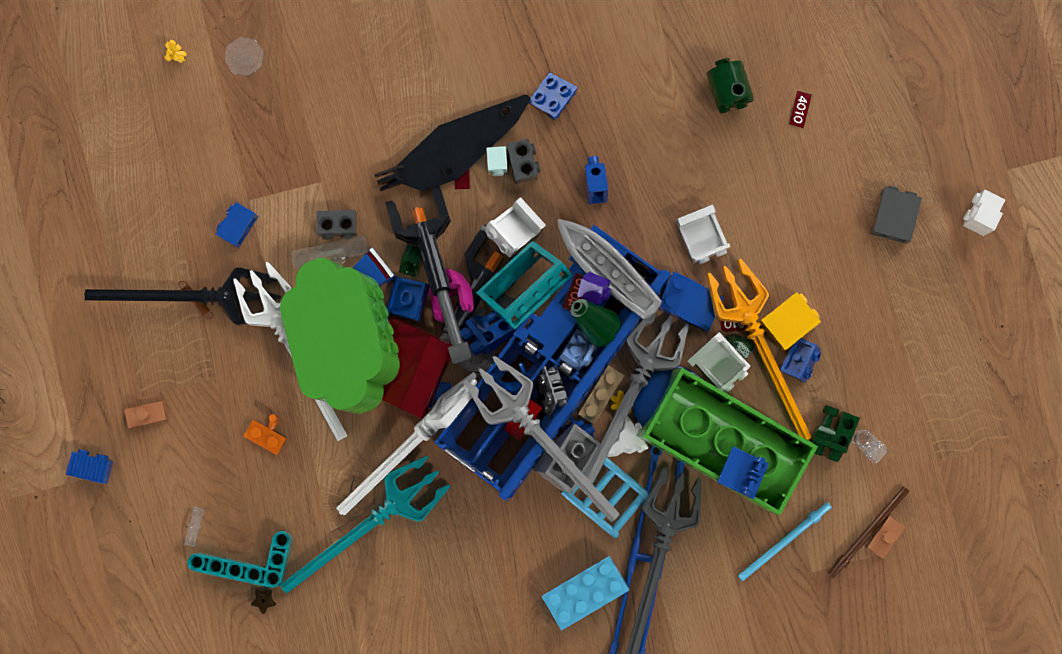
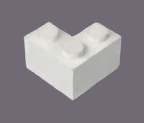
(985, 213)

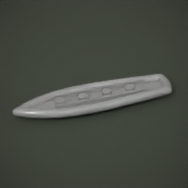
(601, 258)

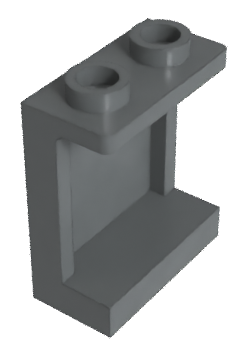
(896, 215)

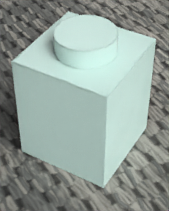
(497, 161)

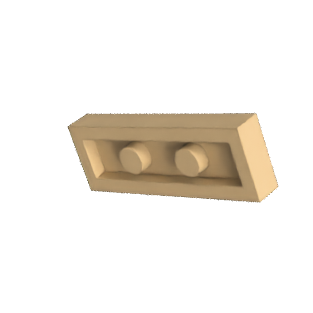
(601, 395)

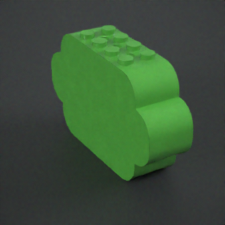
(339, 336)

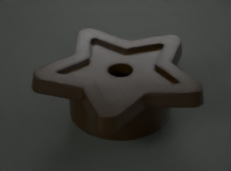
(268, 600)

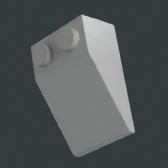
(578, 447)

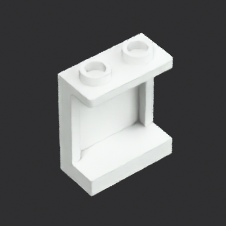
(514, 228)
(702, 235)
(721, 363)

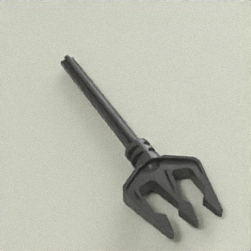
(667, 523)

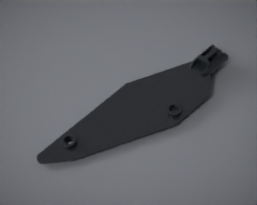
(454, 147)

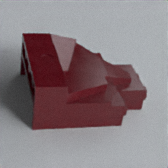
(421, 368)

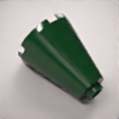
(595, 322)

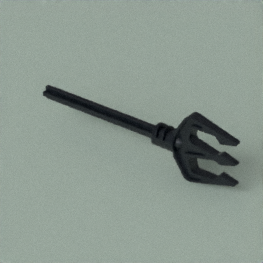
(225, 296)

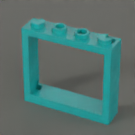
(534, 295)

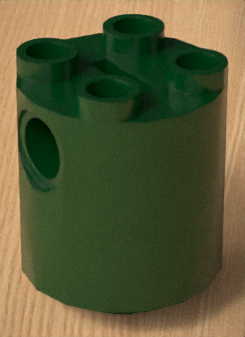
(729, 85)

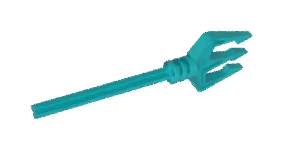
(396, 502)

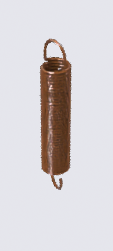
(203, 309)

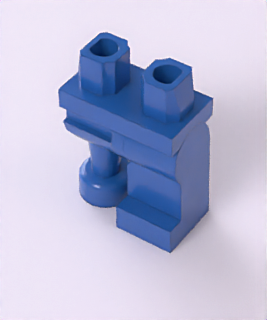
(486, 336)

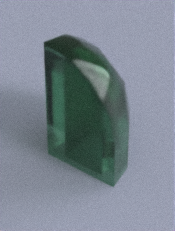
(740, 344)

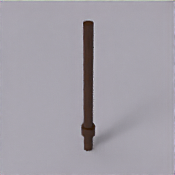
(844, 560)

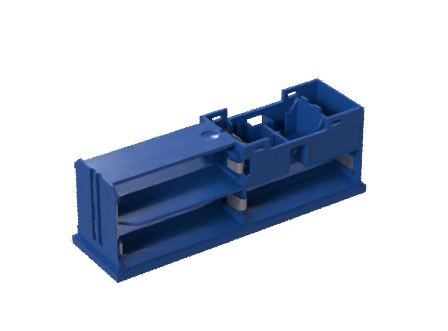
(551, 334)

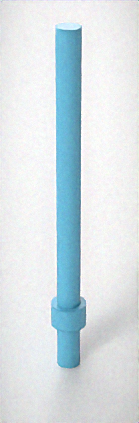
(814, 517)

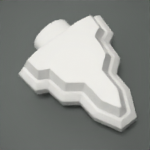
(627, 440)

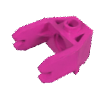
(458, 286)

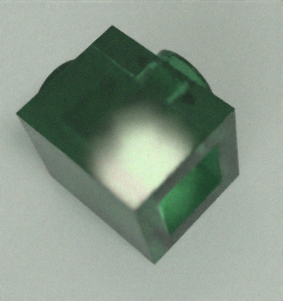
(411, 261)

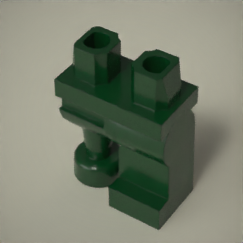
(834, 438)

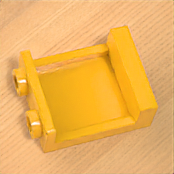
(790, 321)

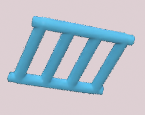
(599, 518)

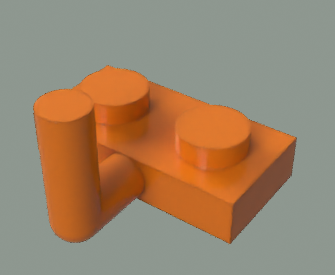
(266, 436)

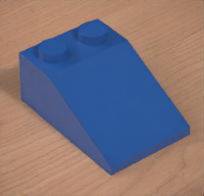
(688, 302)

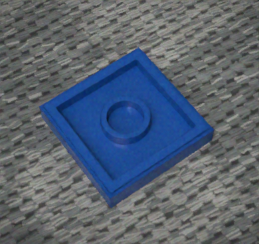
(407, 298)

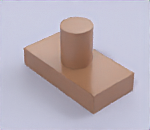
(145, 414)
(885, 537)

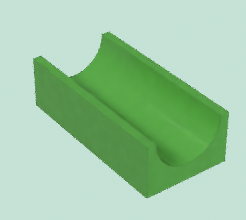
(704, 423)

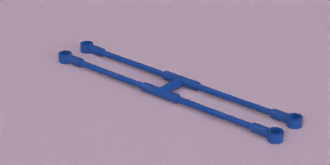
(635, 555)

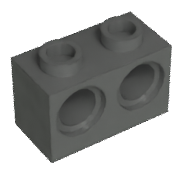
(518, 162)
(337, 218)

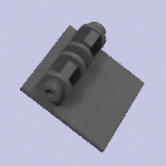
(550, 390)

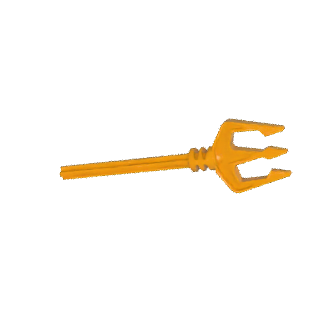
(746, 313)

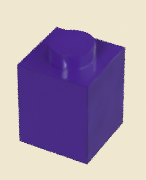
(594, 288)

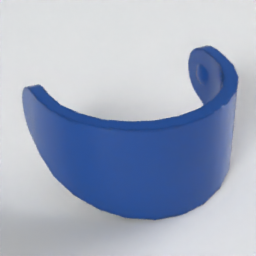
(510, 386)

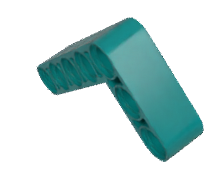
(246, 568)

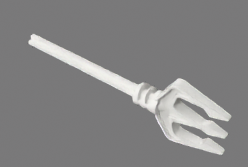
(272, 317)
(441, 416)

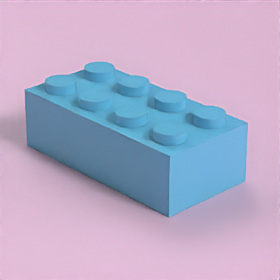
(585, 593)

